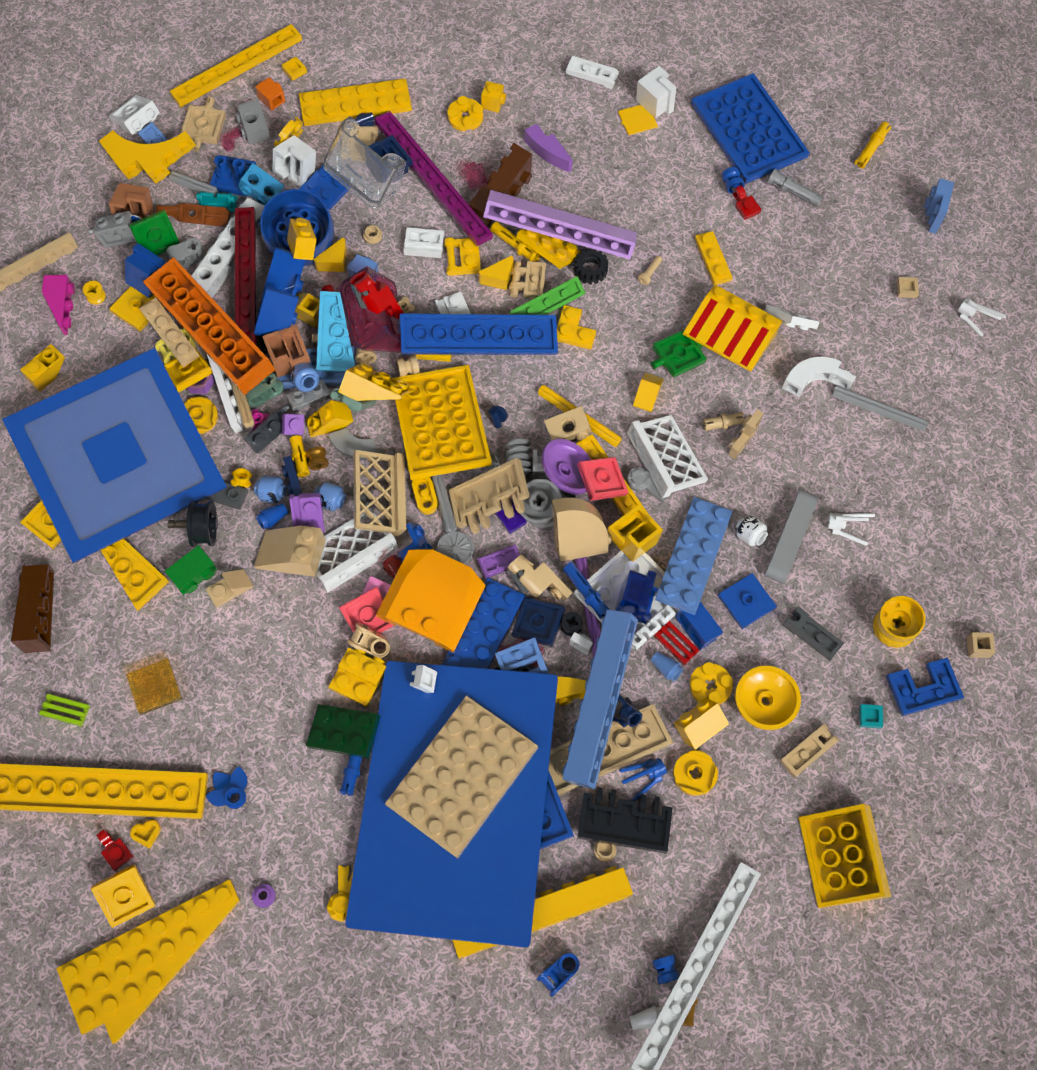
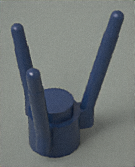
(628, 713)

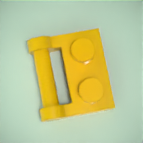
(468, 253)

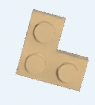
(750, 426)

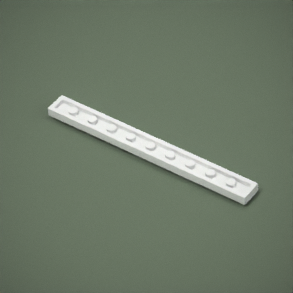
(696, 970)

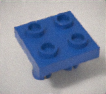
(229, 173)

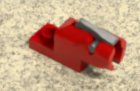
(374, 295)

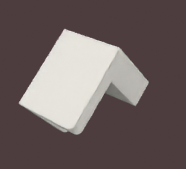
(538, 470)

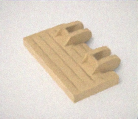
(483, 495)

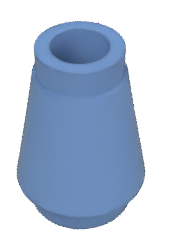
(667, 666)

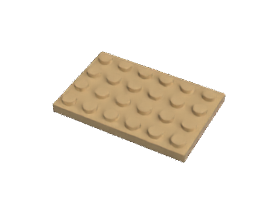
(461, 776)

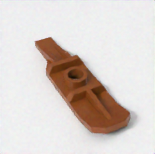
(204, 214)

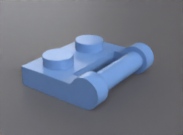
(522, 655)

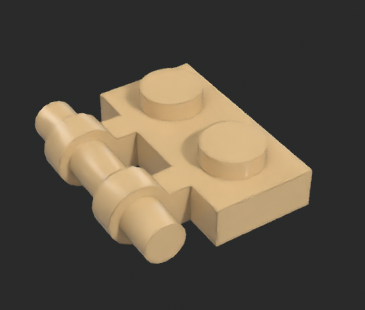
(534, 279)

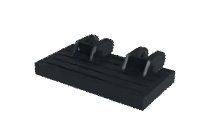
(624, 824)

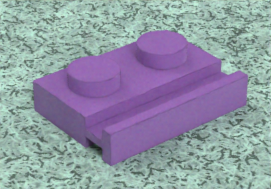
(307, 510)

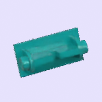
(221, 200)

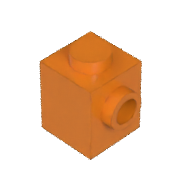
(270, 93)

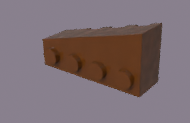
(509, 179)
(34, 609)

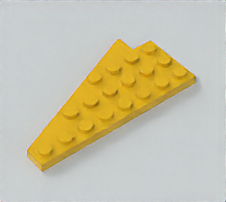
(129, 972)

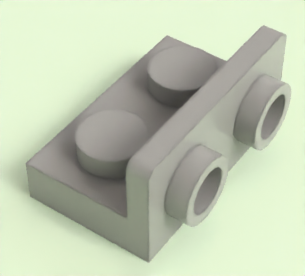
(114, 229)

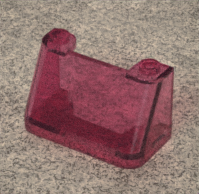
(366, 328)

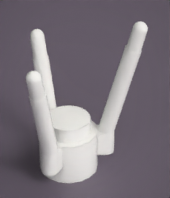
(970, 308)
(838, 521)

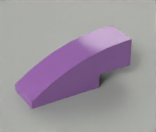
(547, 148)

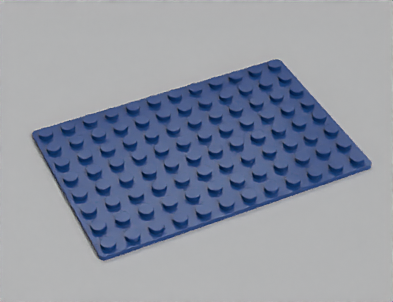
(407, 879)

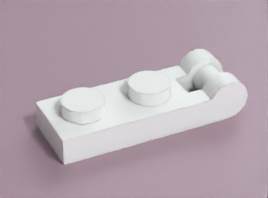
(592, 71)

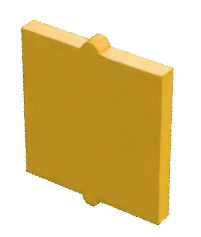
(637, 119)

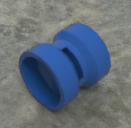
(732, 178)
(666, 969)

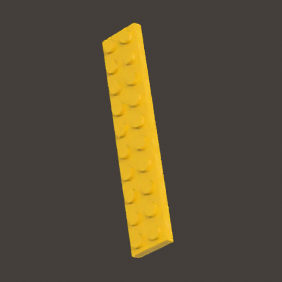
(102, 791)

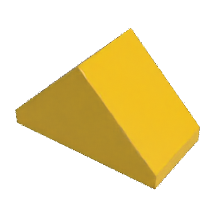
(333, 258)
(498, 274)
(648, 392)

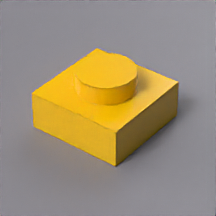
(294, 68)

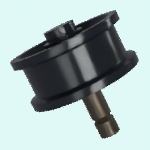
(200, 523)

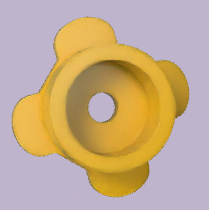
(241, 478)

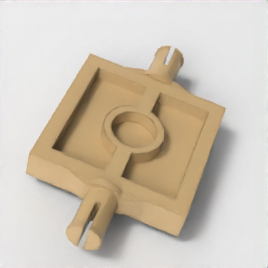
(204, 123)

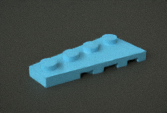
(334, 344)

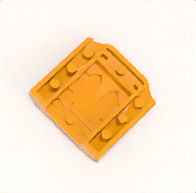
(432, 597)

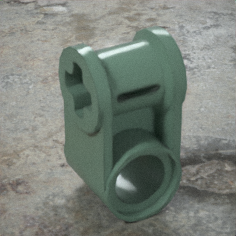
(264, 391)

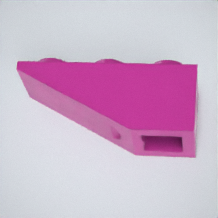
(57, 292)

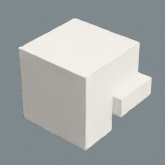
(656, 92)
(294, 160)

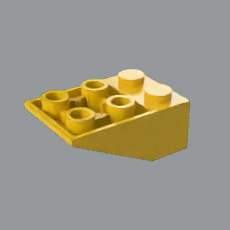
(367, 384)

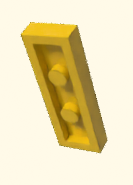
(713, 258)

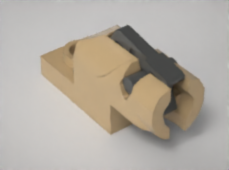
(536, 580)

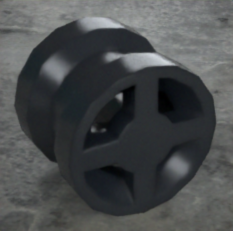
(569, 628)

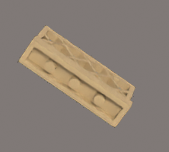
(396, 494)

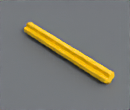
(564, 405)

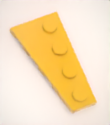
(134, 573)

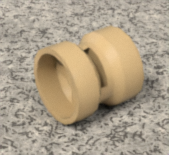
(409, 366)

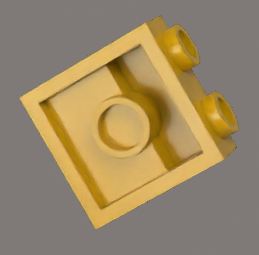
(358, 676)

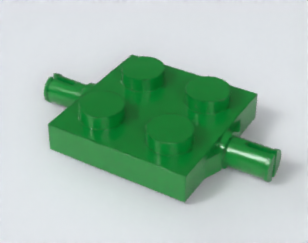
(678, 354)

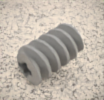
(520, 449)

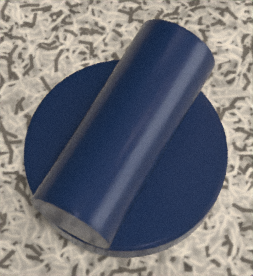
(365, 119)
(498, 415)

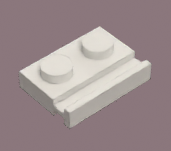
(424, 242)
(452, 304)

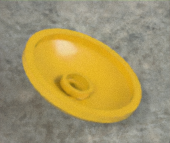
(773, 685)

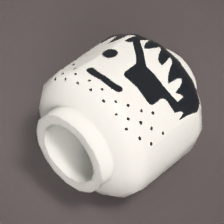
(751, 531)

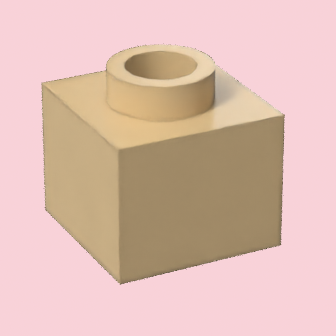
(985, 641)

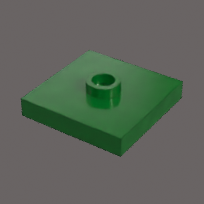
(155, 232)

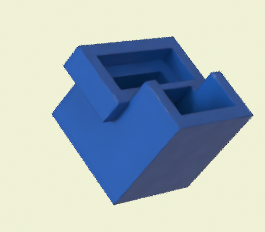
(141, 266)

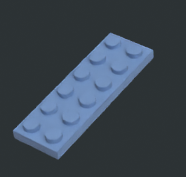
(693, 556)

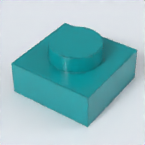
(871, 716)

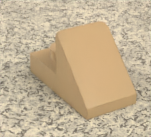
(231, 586)

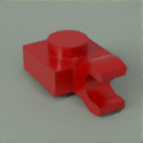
(746, 205)
(116, 851)

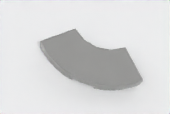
(347, 443)

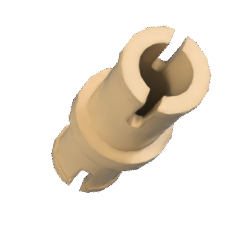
(723, 421)

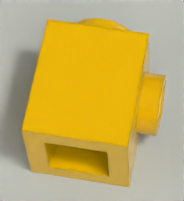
(493, 96)

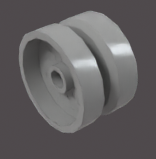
(539, 504)

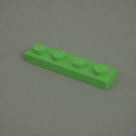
(551, 299)

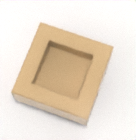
(907, 287)

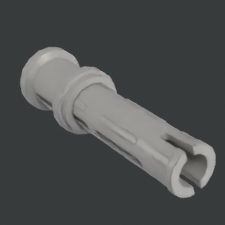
(787, 184)

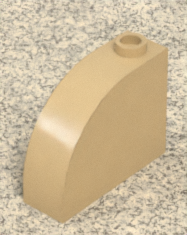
(578, 529)

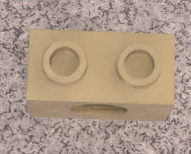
(575, 417)

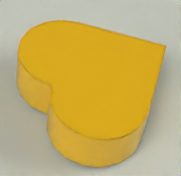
(146, 833)

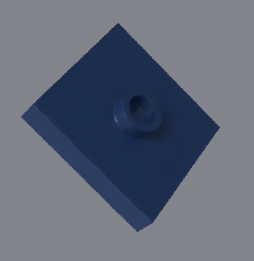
(538, 620)

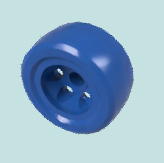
(294, 205)

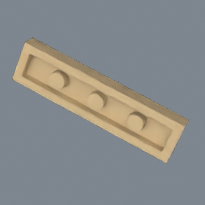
(169, 332)

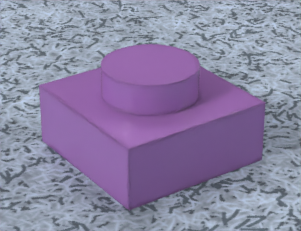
(202, 386)
(292, 424)

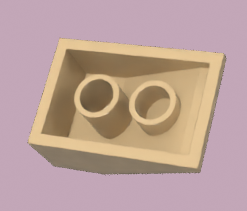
(291, 550)

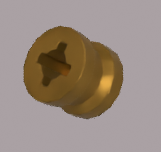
(317, 458)

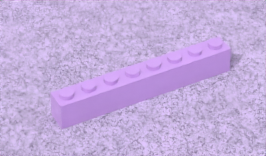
(560, 224)

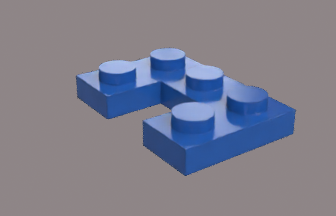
(942, 691)

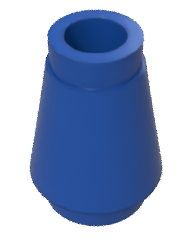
(269, 517)

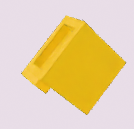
(635, 533)

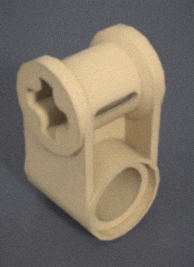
(368, 640)

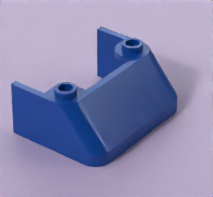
(279, 294)

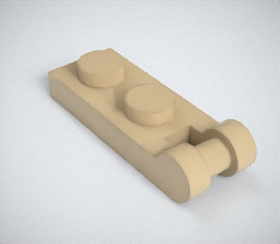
(808, 751)

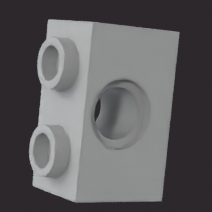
(253, 122)

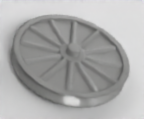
(456, 546)

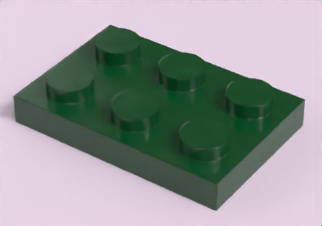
(343, 731)

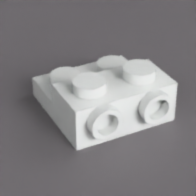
(135, 114)

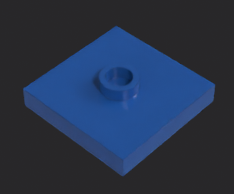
(747, 601)

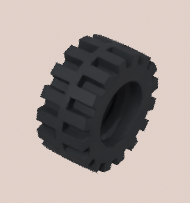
(587, 275)

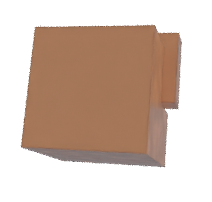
(132, 199)
(286, 350)

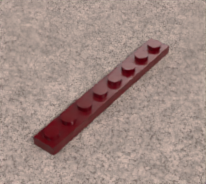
(245, 270)

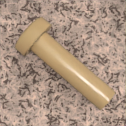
(644, 278)

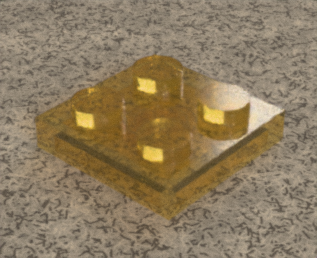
(154, 686)

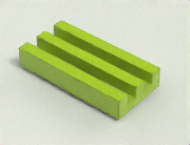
(82, 715)

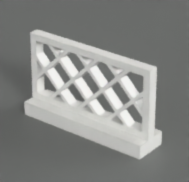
(651, 458)
(360, 560)

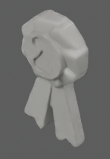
(640, 480)

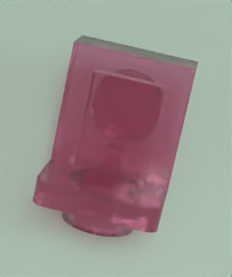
(474, 175)

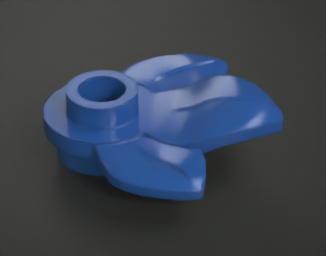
(226, 787)

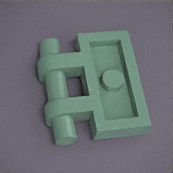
(352, 404)

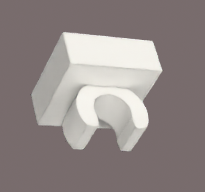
(424, 679)

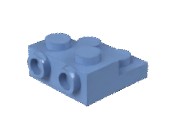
(938, 203)

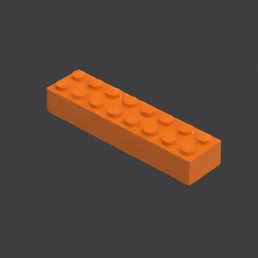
(209, 326)

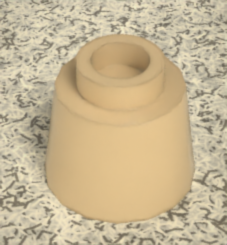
(363, 356)

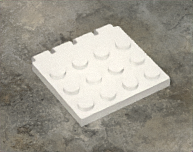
(608, 584)

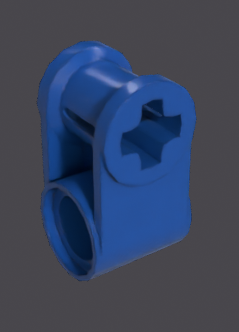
(558, 974)

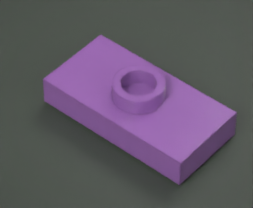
(498, 561)

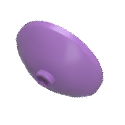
(560, 465)

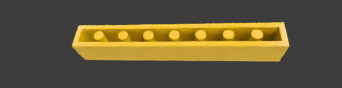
(567, 903)

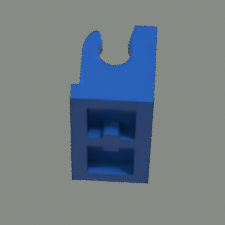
(699, 627)

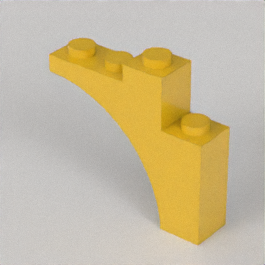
(152, 158)

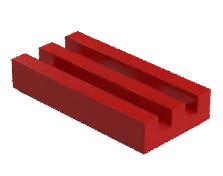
(671, 649)

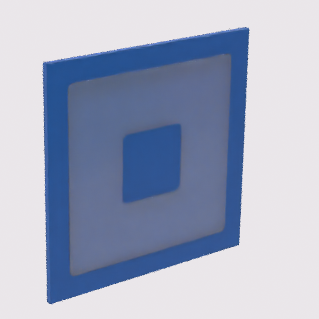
(113, 454)

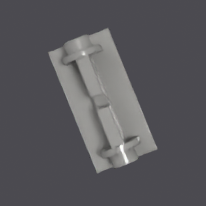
(302, 399)

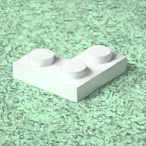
(791, 319)

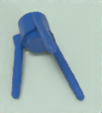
(652, 769)

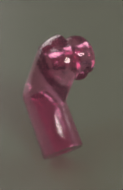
(229, 139)

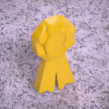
(338, 903)

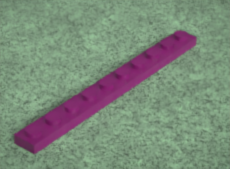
(436, 181)

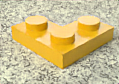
(569, 331)

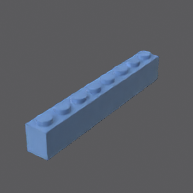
(600, 699)

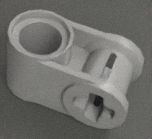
(185, 253)

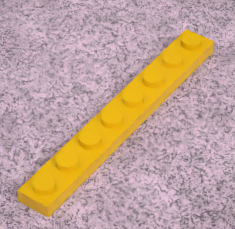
(235, 65)

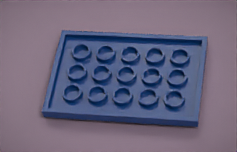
(749, 128)

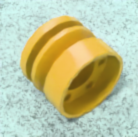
(909, 617)

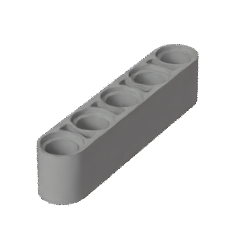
(791, 536)

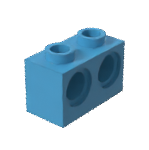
(263, 182)

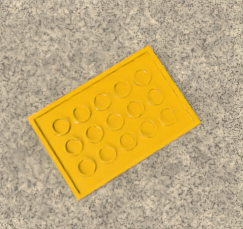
(442, 423)

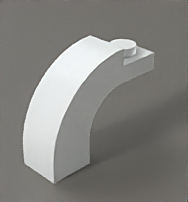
(817, 369)

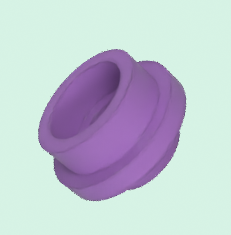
(270, 896)

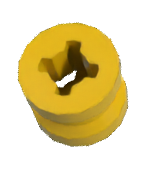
(91, 296)

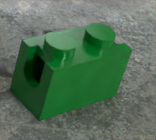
(191, 570)

